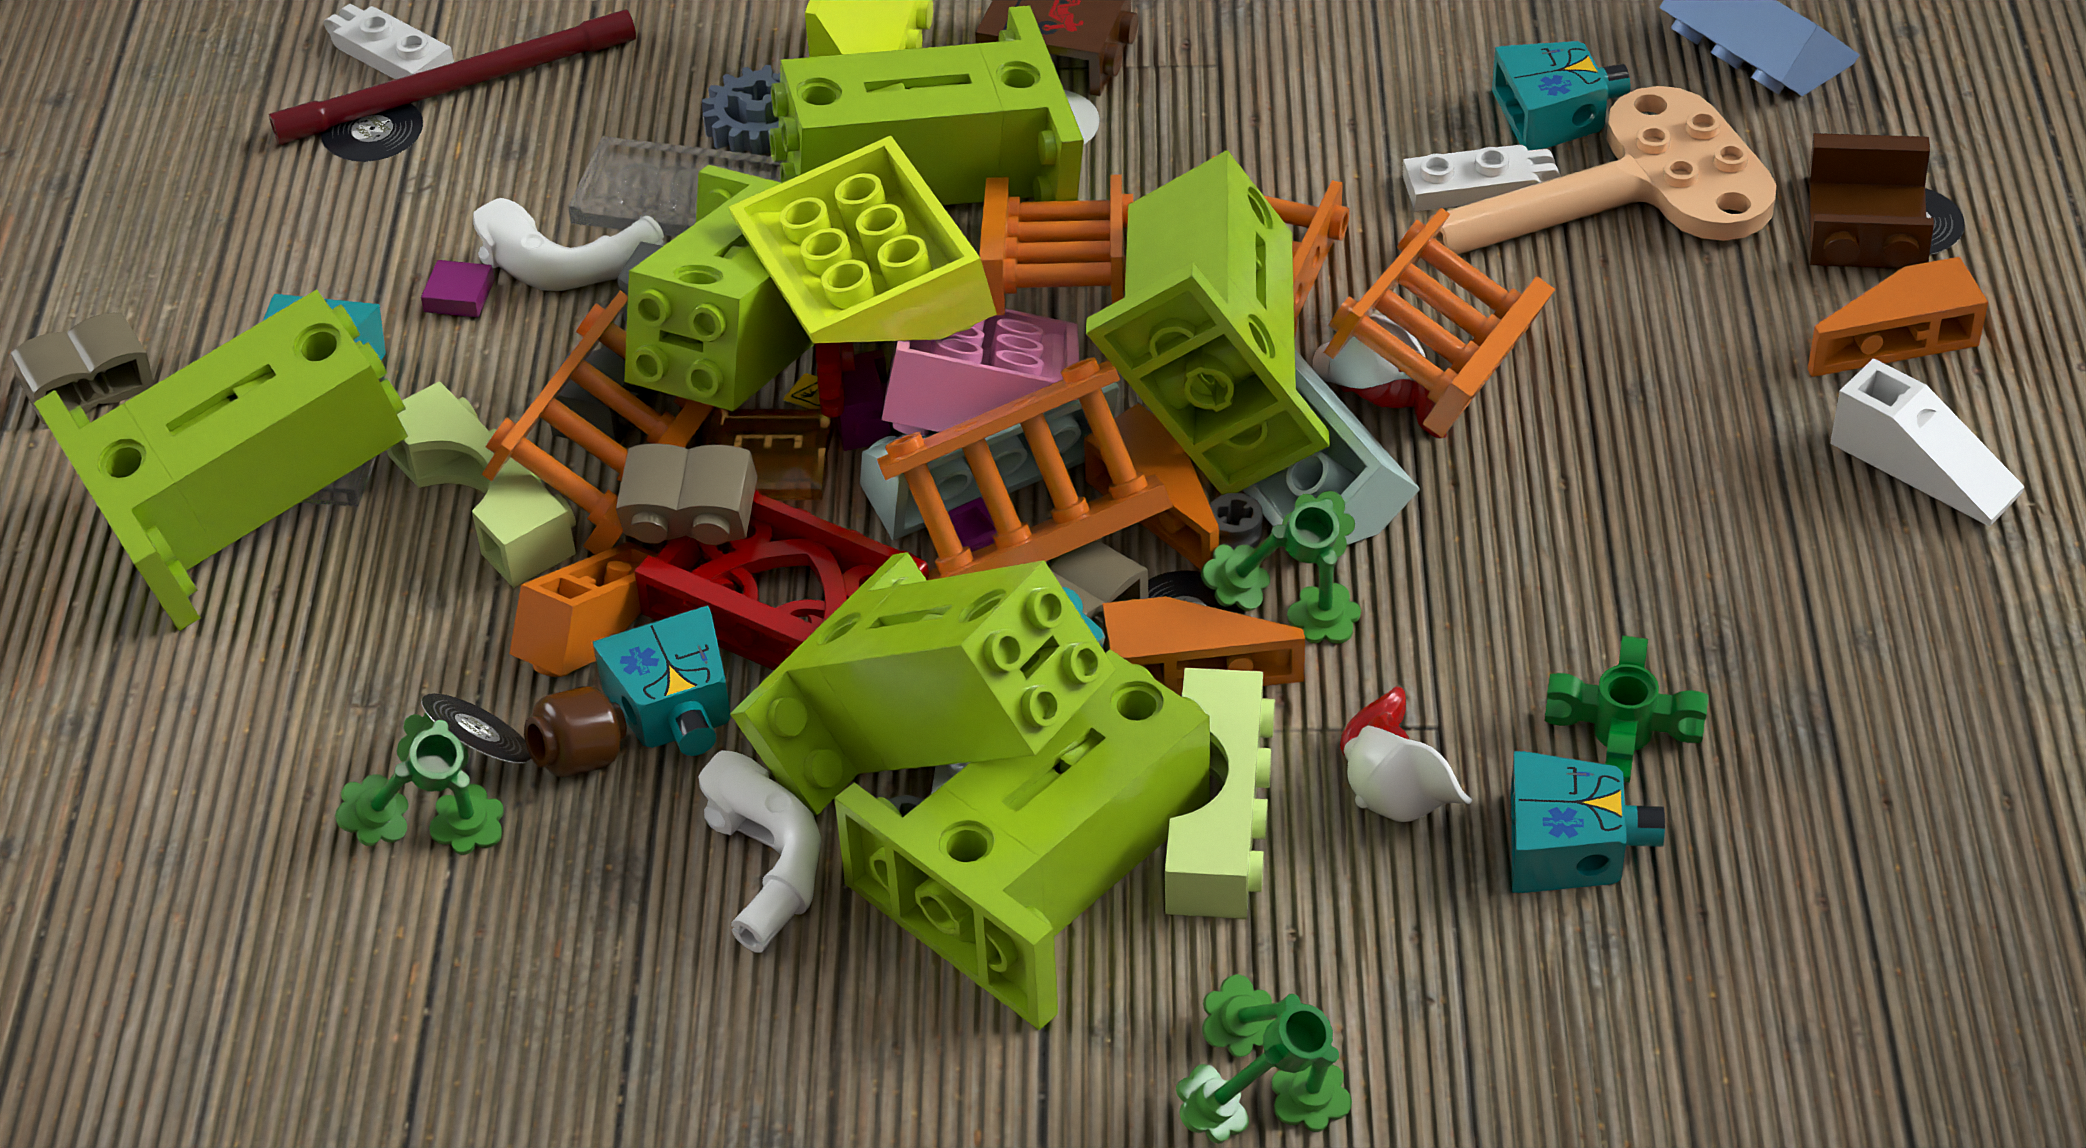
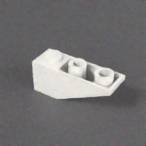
(1920, 441)

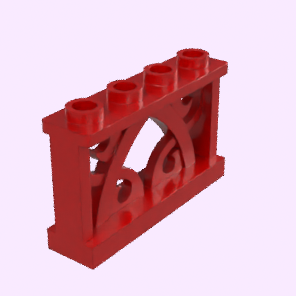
(774, 539)

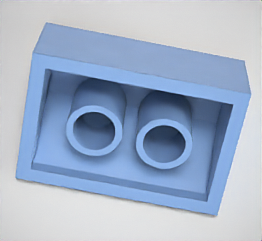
(1767, 36)

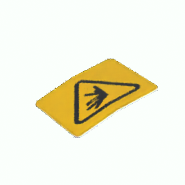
(805, 392)

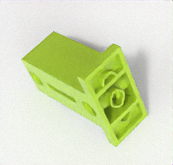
(949, 109)
(705, 308)
(1213, 325)
(231, 441)
(924, 678)
(1032, 840)

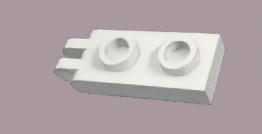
(385, 42)
(1474, 175)

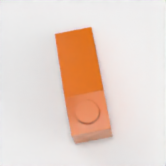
(1904, 317)
(1190, 522)
(574, 607)
(1179, 634)

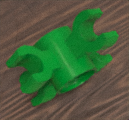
(1626, 706)

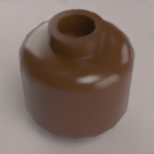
(574, 731)

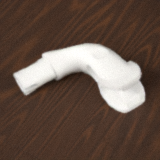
(526, 254)
(751, 803)

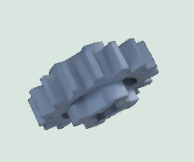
(742, 111)

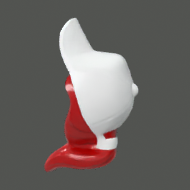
(1373, 377)
(1389, 769)

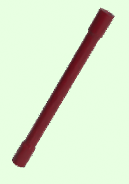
(318, 116)

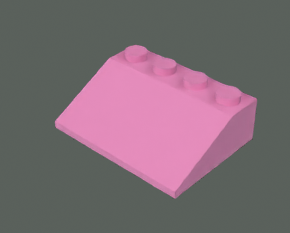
(975, 370)

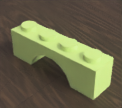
(518, 520)
(1211, 849)

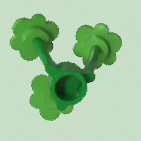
(1310, 535)
(433, 762)
(1293, 1042)

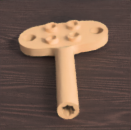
(1677, 160)

